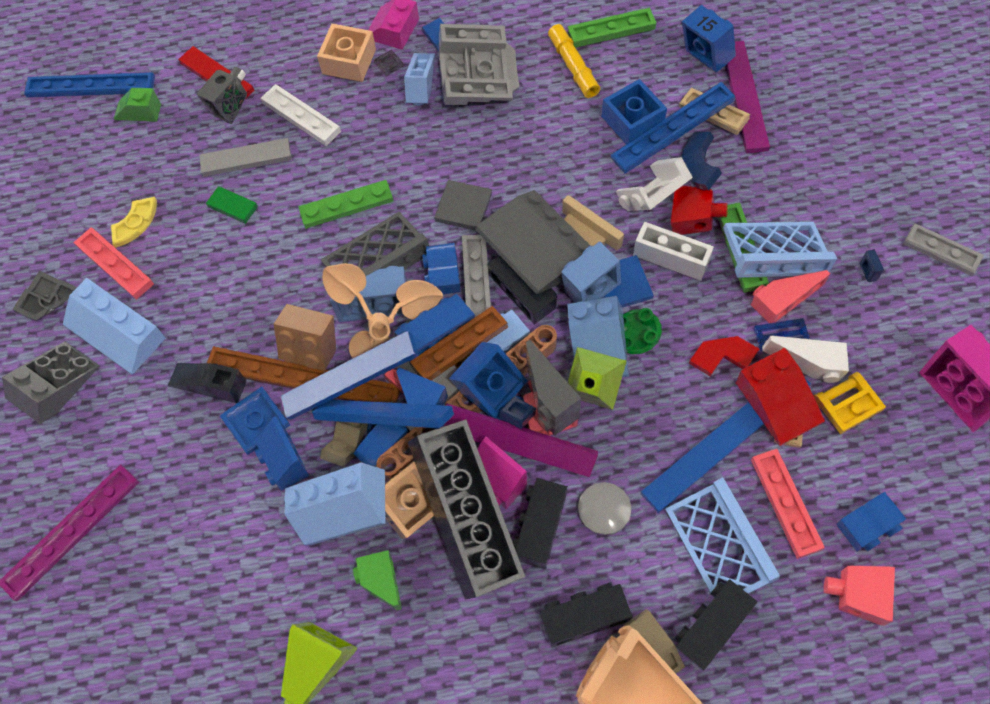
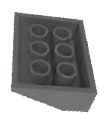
(533, 240)

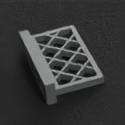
(404, 254)

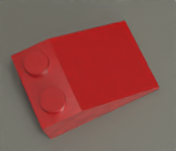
(780, 396)

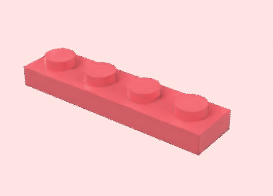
(114, 263)
(787, 504)

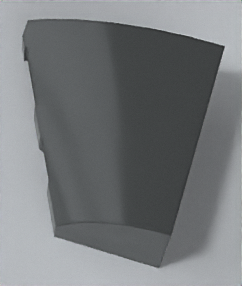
(43, 296)

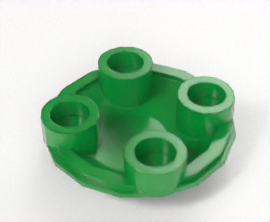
(641, 330)

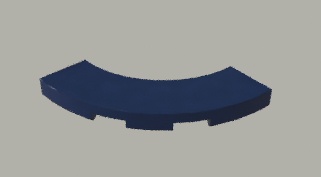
(693, 156)

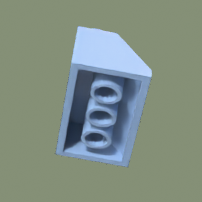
(111, 326)
(337, 503)

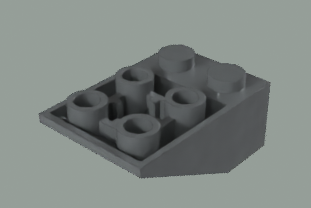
(48, 381)

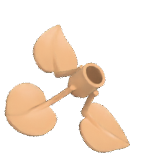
(347, 280)

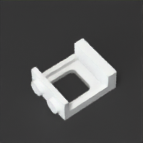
(669, 177)

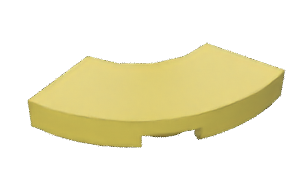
(135, 222)

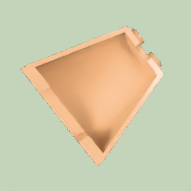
(632, 673)

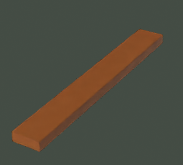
(293, 375)

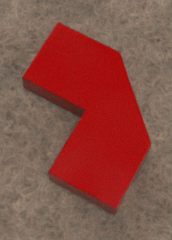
(732, 349)

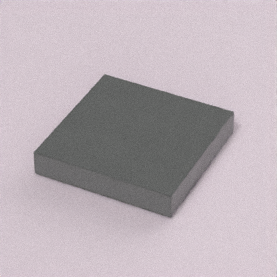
(463, 205)

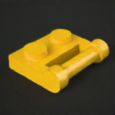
(853, 409)

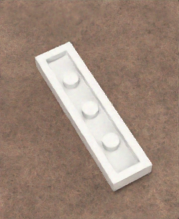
(301, 115)

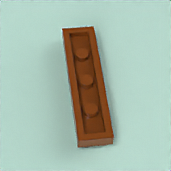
(459, 344)

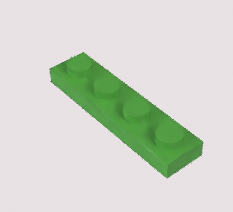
(612, 27)
(345, 204)
(736, 215)

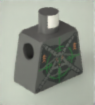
(224, 94)

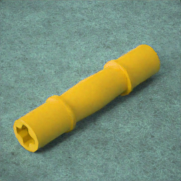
(581, 73)

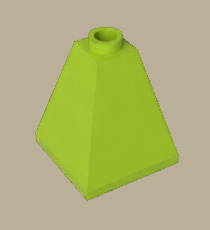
(604, 370)
(311, 661)

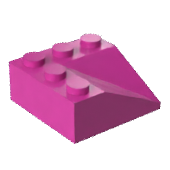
(962, 376)

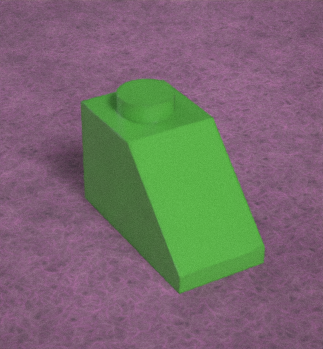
(138, 105)
(378, 577)

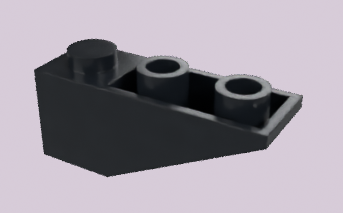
(209, 380)

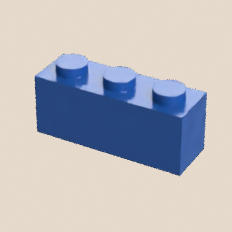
(437, 323)

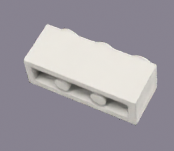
(672, 251)

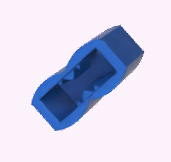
(442, 267)
(871, 522)

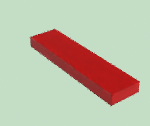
(205, 66)

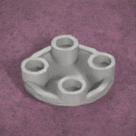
(604, 508)

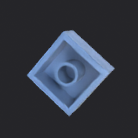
(591, 274)

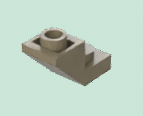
(344, 443)
(657, 639)

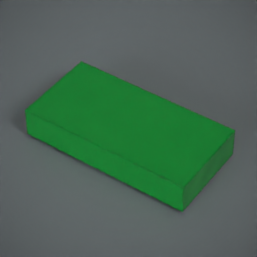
(231, 204)

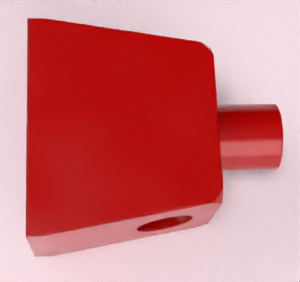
(694, 210)

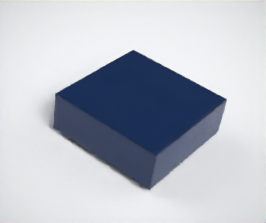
(871, 266)
(517, 412)

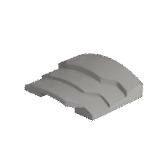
(476, 64)

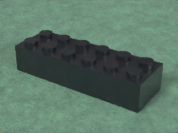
(466, 509)

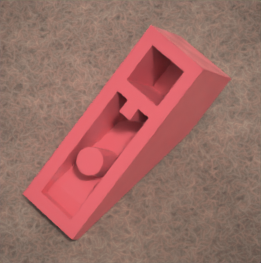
(785, 294)

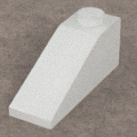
(815, 358)

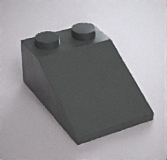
(554, 398)

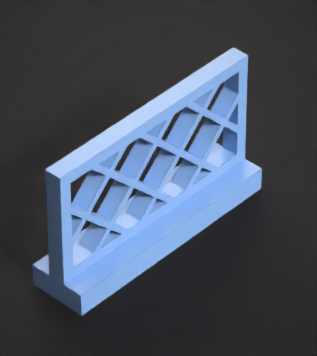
(780, 262)
(738, 524)

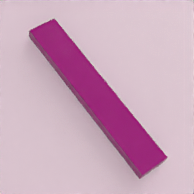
(746, 99)
(527, 442)
(67, 533)

